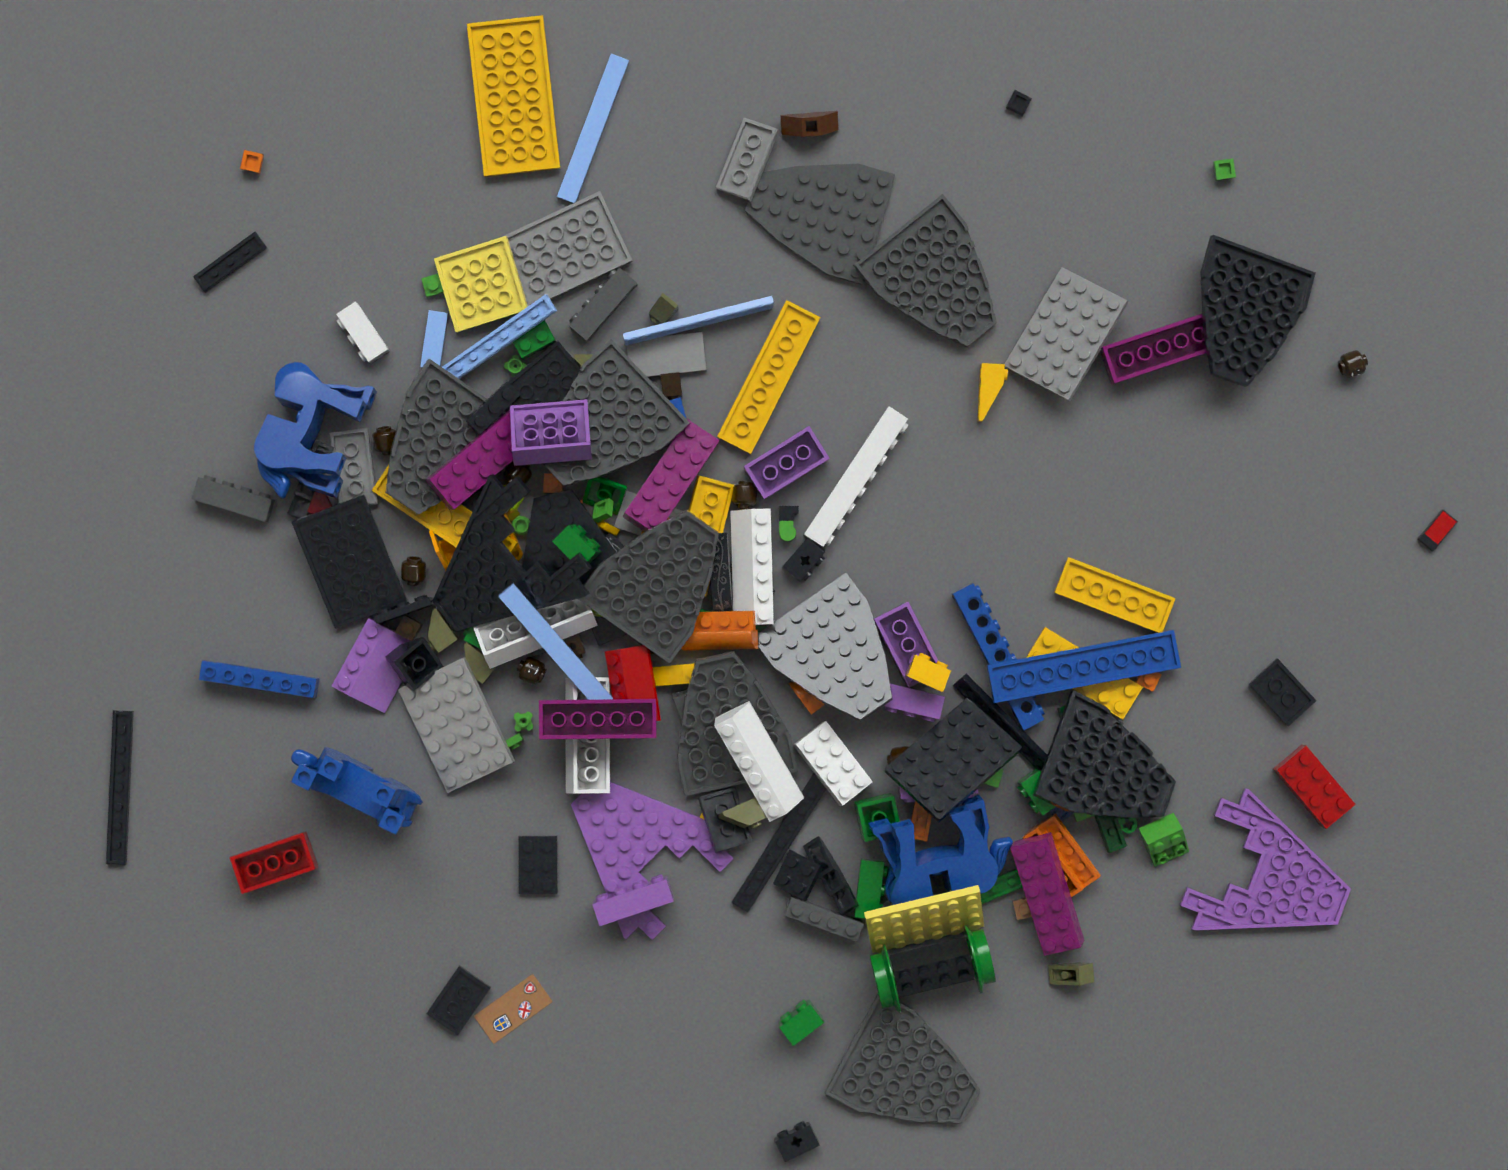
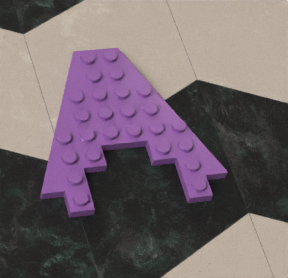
(627, 832)
(1287, 884)

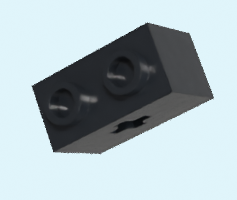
(809, 549)
(790, 1149)

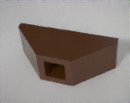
(809, 123)

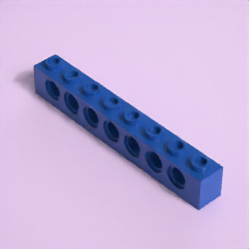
(962, 597)

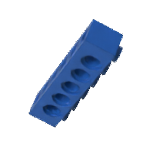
(259, 679)

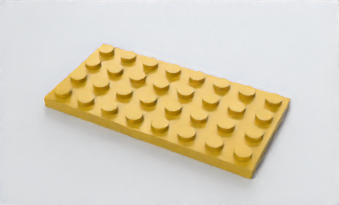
(513, 96)

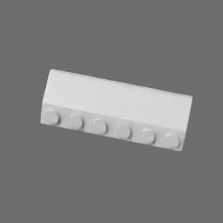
(752, 563)
(509, 638)
(587, 758)
(758, 760)

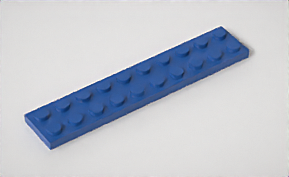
(1083, 666)

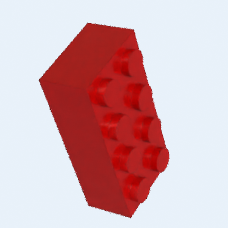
(1314, 786)
(274, 862)

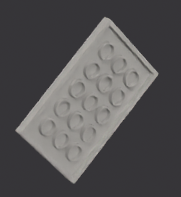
(567, 248)
(1066, 334)
(457, 725)

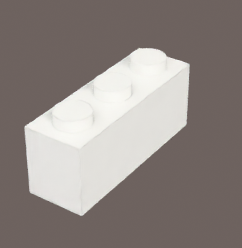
(362, 333)

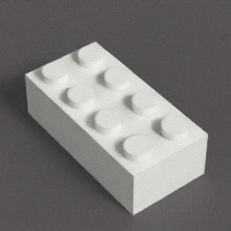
(832, 763)

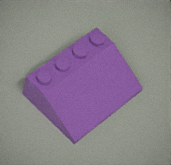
(550, 432)
(366, 670)

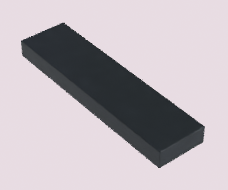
(230, 262)

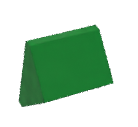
(602, 488)

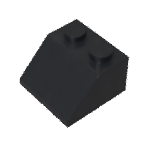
(414, 662)

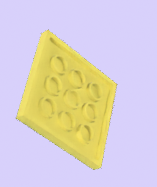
(481, 284)

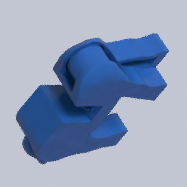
(285, 445)
(357, 787)
(960, 864)

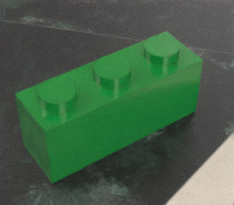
(870, 886)

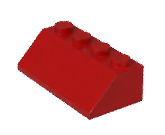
(632, 674)

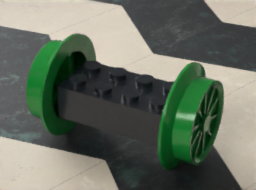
(933, 967)

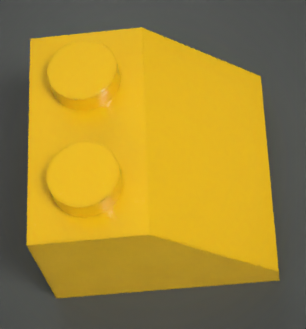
(927, 672)

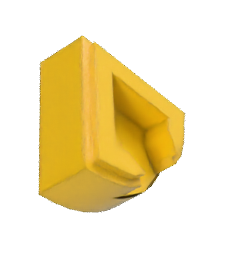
(609, 528)

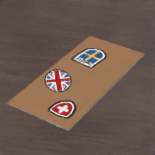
(513, 1008)

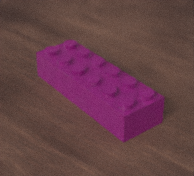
(1154, 349)
(474, 464)
(671, 477)
(597, 719)
(1047, 894)

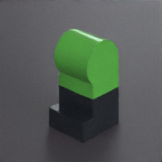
(786, 529)

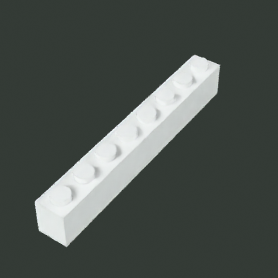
(856, 476)

